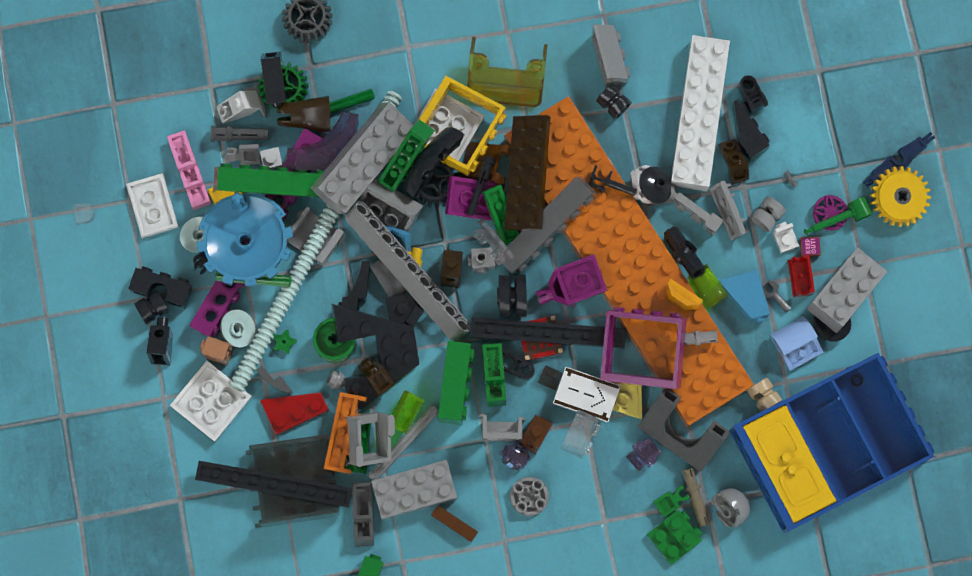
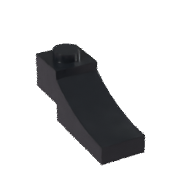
(360, 289)

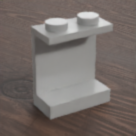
(303, 228)

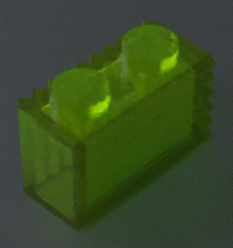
(708, 288)
(406, 411)

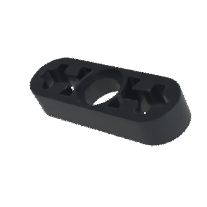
(523, 364)

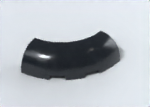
(430, 157)

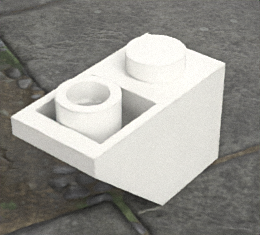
(239, 106)

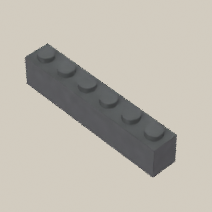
(555, 217)

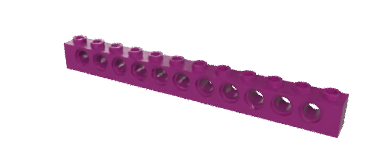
(232, 295)

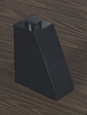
(273, 78)

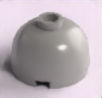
(732, 507)

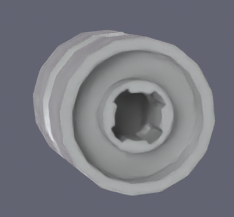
(762, 217)

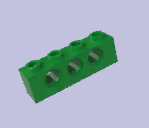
(406, 155)

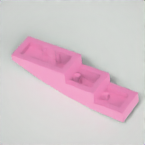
(189, 170)

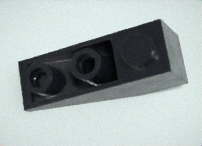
(749, 137)

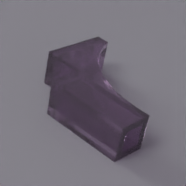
(322, 153)

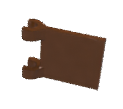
(493, 151)

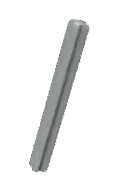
(404, 442)

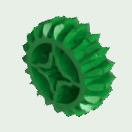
(290, 89)

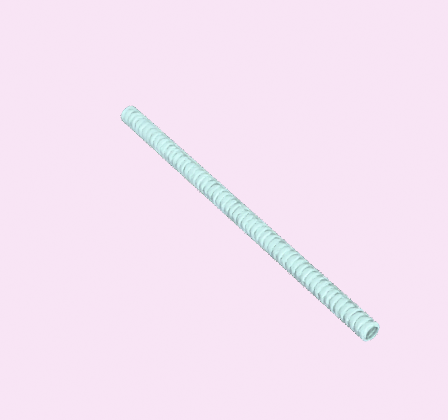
(286, 295)

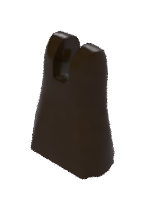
(307, 114)

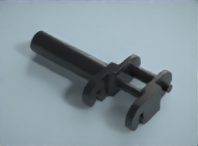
(610, 183)

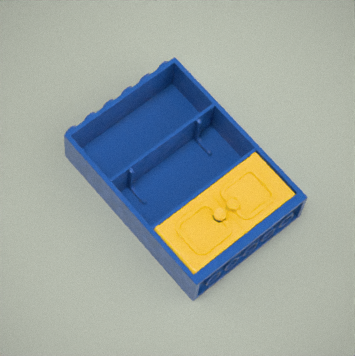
(831, 442)

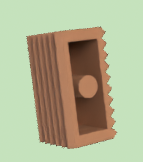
(216, 350)

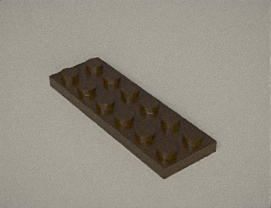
(527, 172)

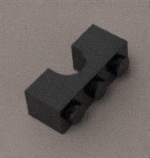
(145, 281)

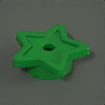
(289, 342)

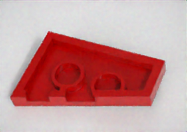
(292, 411)

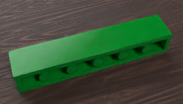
(265, 180)

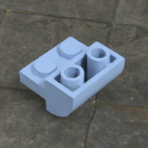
(796, 343)

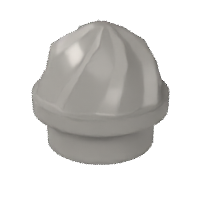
(336, 380)

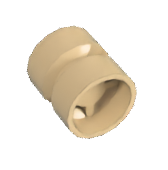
(764, 395)

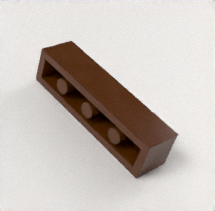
(454, 523)

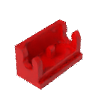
(801, 276)

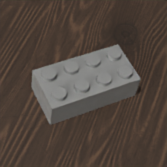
(847, 290)
(414, 490)

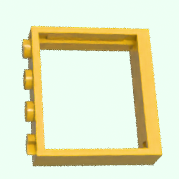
(451, 85)

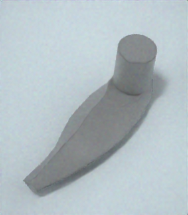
(255, 87)

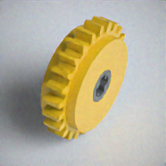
(887, 193)

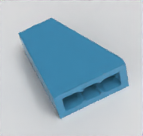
(747, 295)

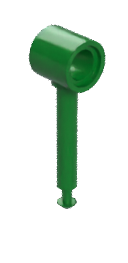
(858, 210)

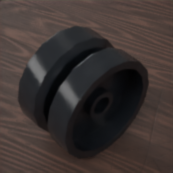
(512, 295)

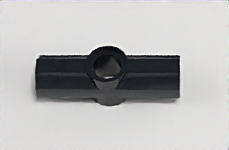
(684, 252)

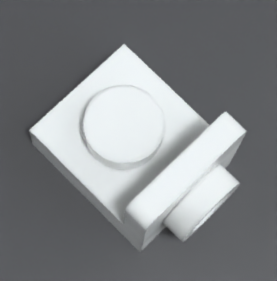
(785, 237)

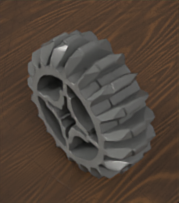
(301, 22)

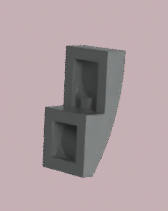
(387, 280)
(278, 383)

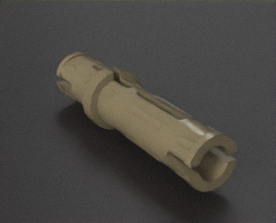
(695, 497)

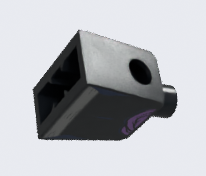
(160, 342)

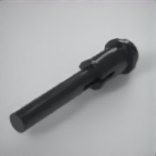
(486, 166)

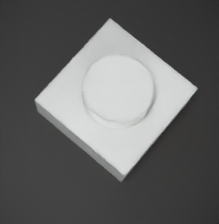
(271, 158)

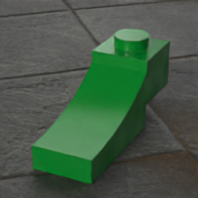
(494, 374)

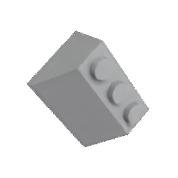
(610, 55)
(391, 207)

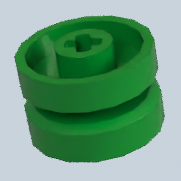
(323, 344)

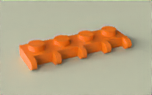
(339, 439)

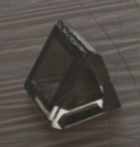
(550, 377)

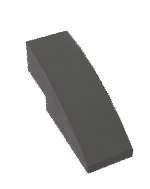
(363, 514)

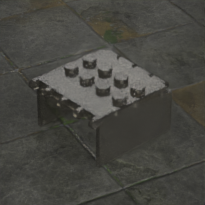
(297, 459)

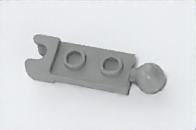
(710, 222)

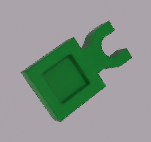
(669, 503)

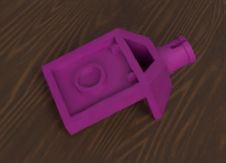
(574, 283)

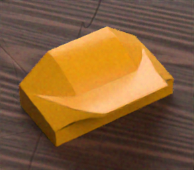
(682, 297)

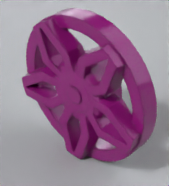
(829, 210)

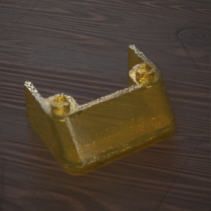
(505, 84)

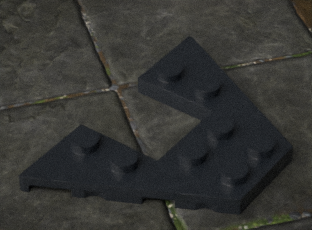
(394, 345)

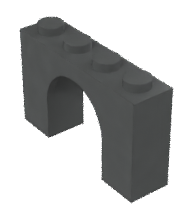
(694, 451)

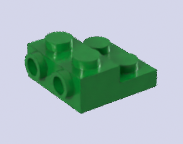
(675, 536)

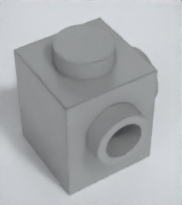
(481, 260)

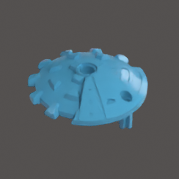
(239, 219)

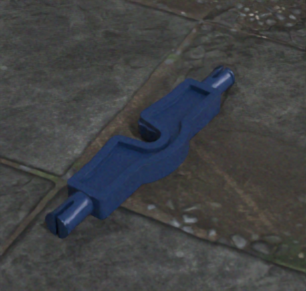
(906, 153)

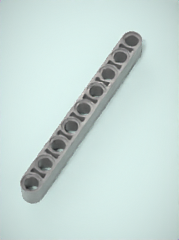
(407, 271)

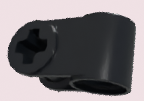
(752, 95)

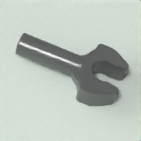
(775, 296)

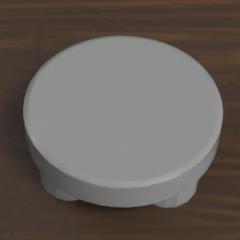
(529, 496)

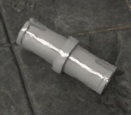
(701, 337)

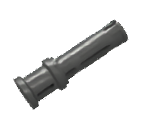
(229, 134)

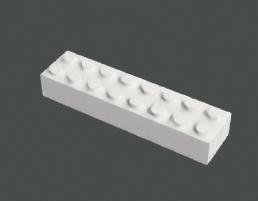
(699, 113)

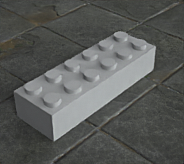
(362, 158)

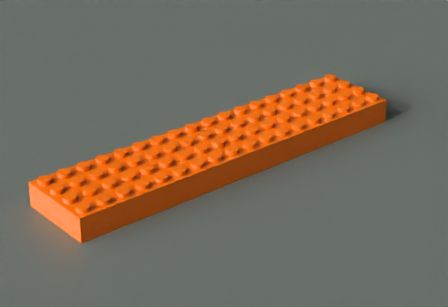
(637, 270)

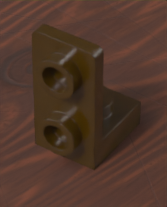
(735, 160)
(376, 375)

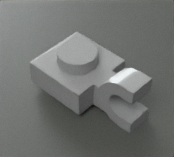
(246, 154)

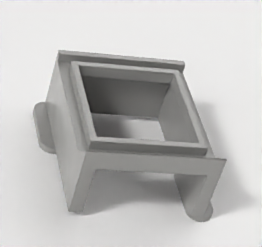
(384, 430)
(502, 430)

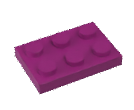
(460, 194)

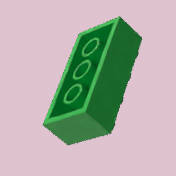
(454, 383)

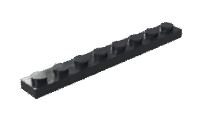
(543, 332)
(273, 484)

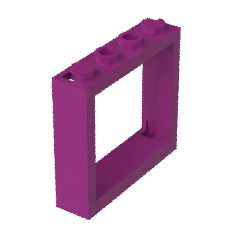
(608, 347)

